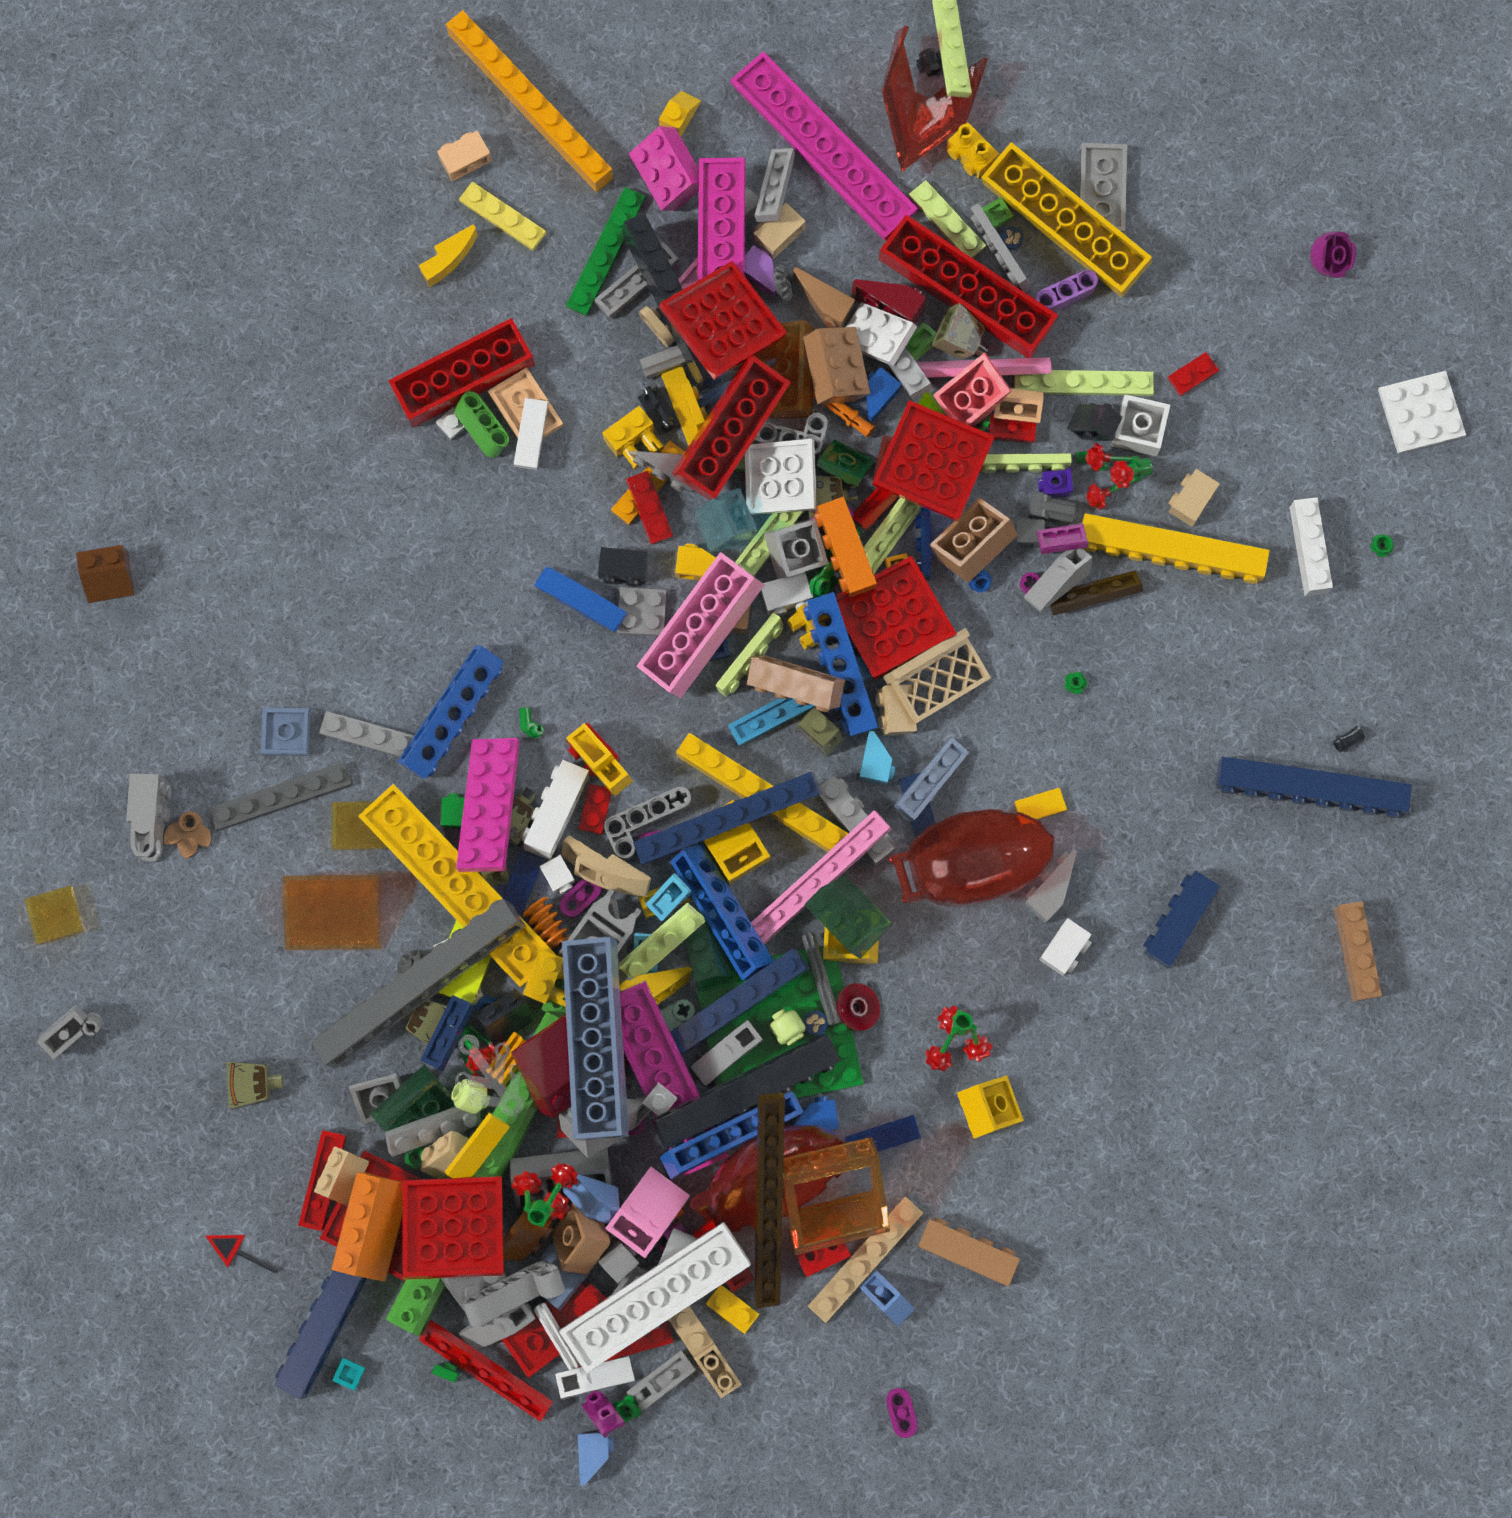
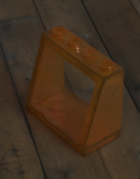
(837, 1219)

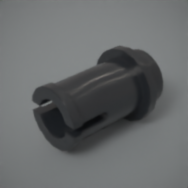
(1348, 739)

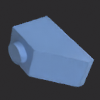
(594, 1198)
(886, 1297)
(593, 1453)

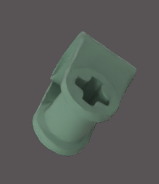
(672, 1017)

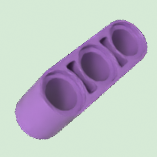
(1071, 284)

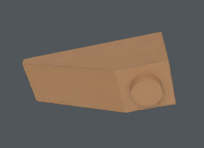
(828, 302)

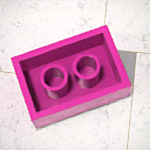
(667, 168)

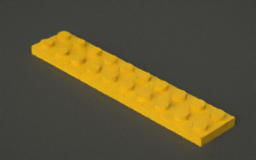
(434, 864)

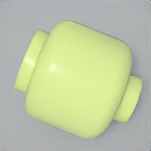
(787, 1027)
(461, 1097)

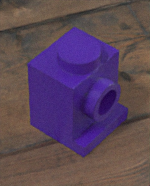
(1063, 489)

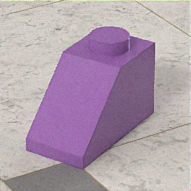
(760, 270)

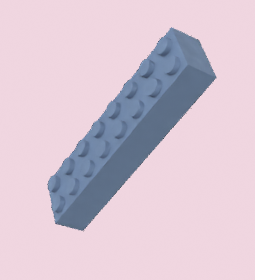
(595, 1039)

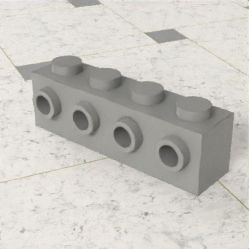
(850, 814)

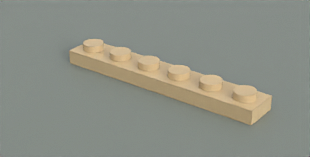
(864, 1261)

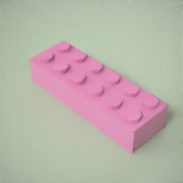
(700, 625)

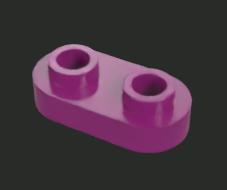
(580, 897)
(901, 1412)

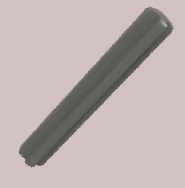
(821, 978)

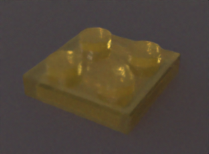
(54, 915)

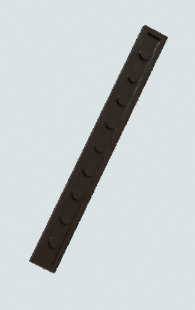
(769, 1199)

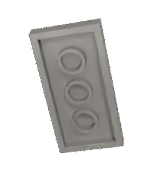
(1104, 180)
(995, 243)

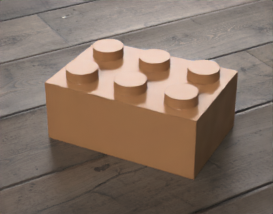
(836, 365)
(973, 540)

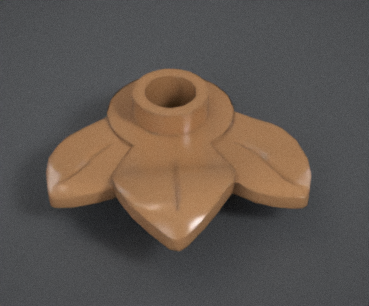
(187, 838)

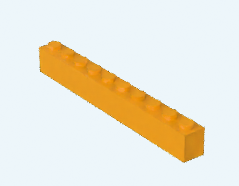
(529, 101)

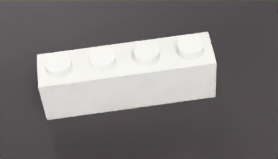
(1311, 547)
(556, 809)

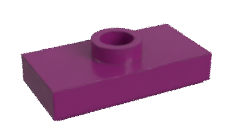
(1062, 538)

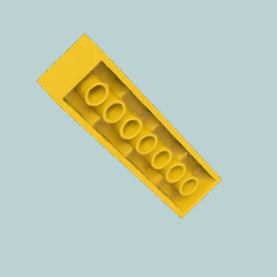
(1066, 219)

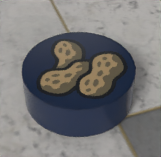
(1012, 237)
(815, 1023)

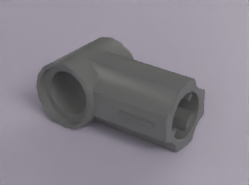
(1046, 508)

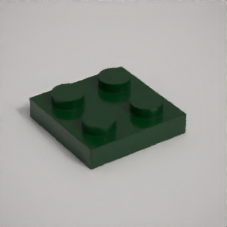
(845, 463)

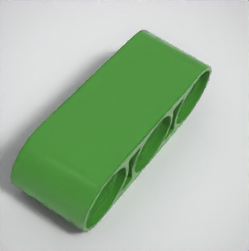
(481, 424)

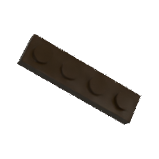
(1098, 592)

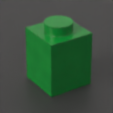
(452, 811)

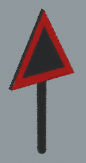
(228, 1246)

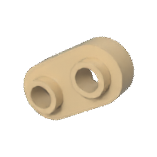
(651, 318)

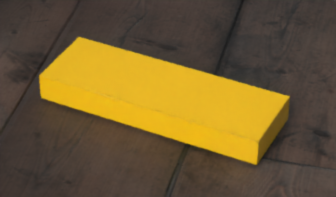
(477, 1148)

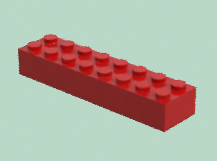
(960, 279)

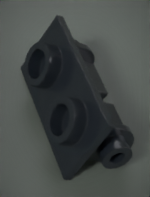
(658, 410)

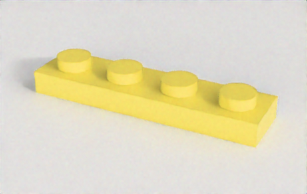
(502, 216)

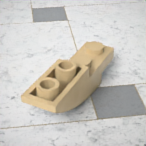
(603, 872)
(705, 1351)

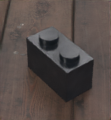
(1095, 422)
(622, 566)
(504, 1017)

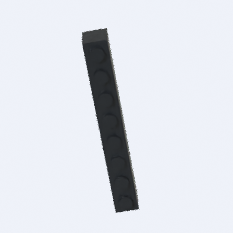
(662, 284)
(742, 1091)

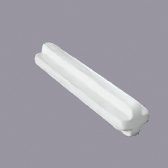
(552, 1329)

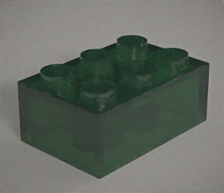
(414, 1100)

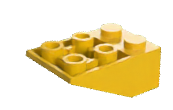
(737, 851)

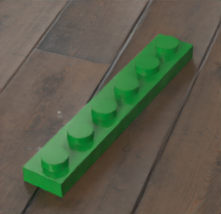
(604, 253)

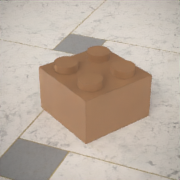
(579, 1241)

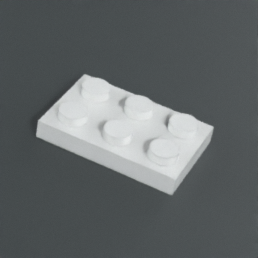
(881, 333)

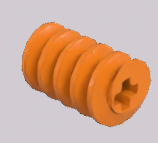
(545, 924)

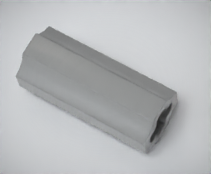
(662, 362)

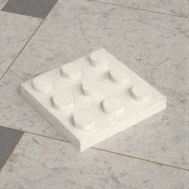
(1421, 412)
(780, 477)

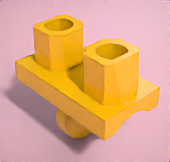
(798, 620)

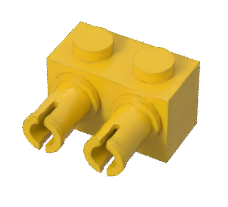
(971, 150)
(628, 432)
(542, 979)

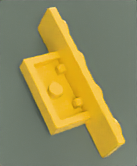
(685, 402)

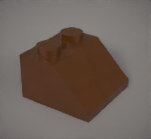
(105, 573)
(524, 1238)

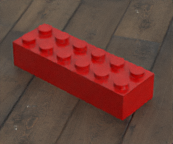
(464, 368)
(731, 427)

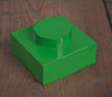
(446, 1371)

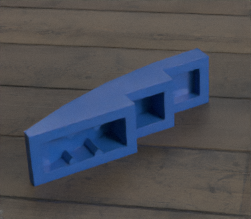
(580, 599)

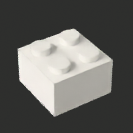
(1141, 425)

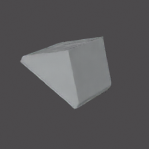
(372, 1093)

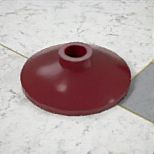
(867, 1007)

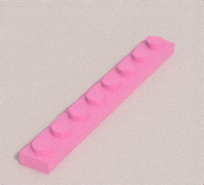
(823, 872)

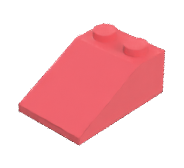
(973, 392)

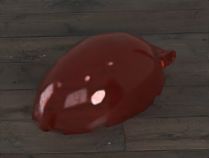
(974, 858)
(734, 1183)

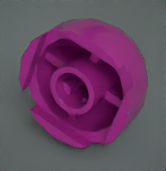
(1333, 254)

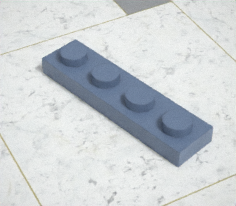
(931, 779)

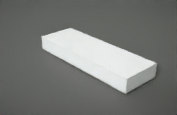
(531, 434)

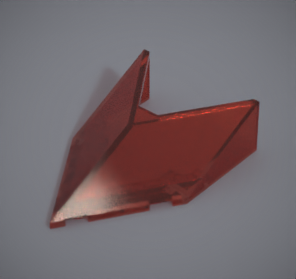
(915, 119)

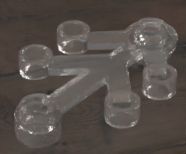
(493, 1079)

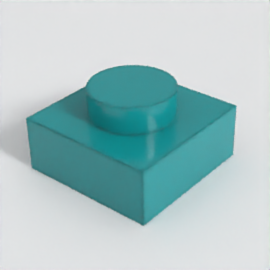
(349, 1374)

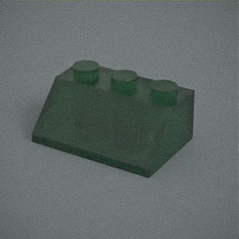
(849, 915)
(709, 959)

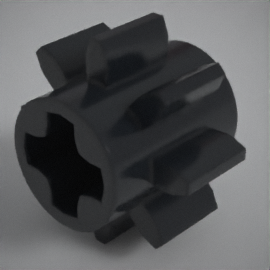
(929, 62)

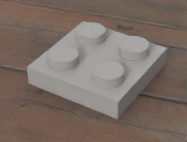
(645, 611)

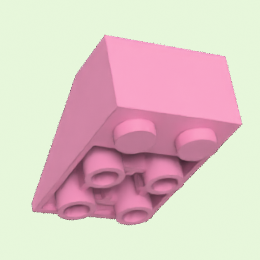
(647, 1212)

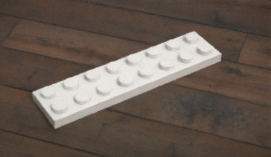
(655, 1297)

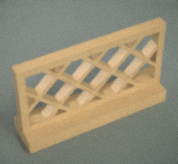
(924, 661)

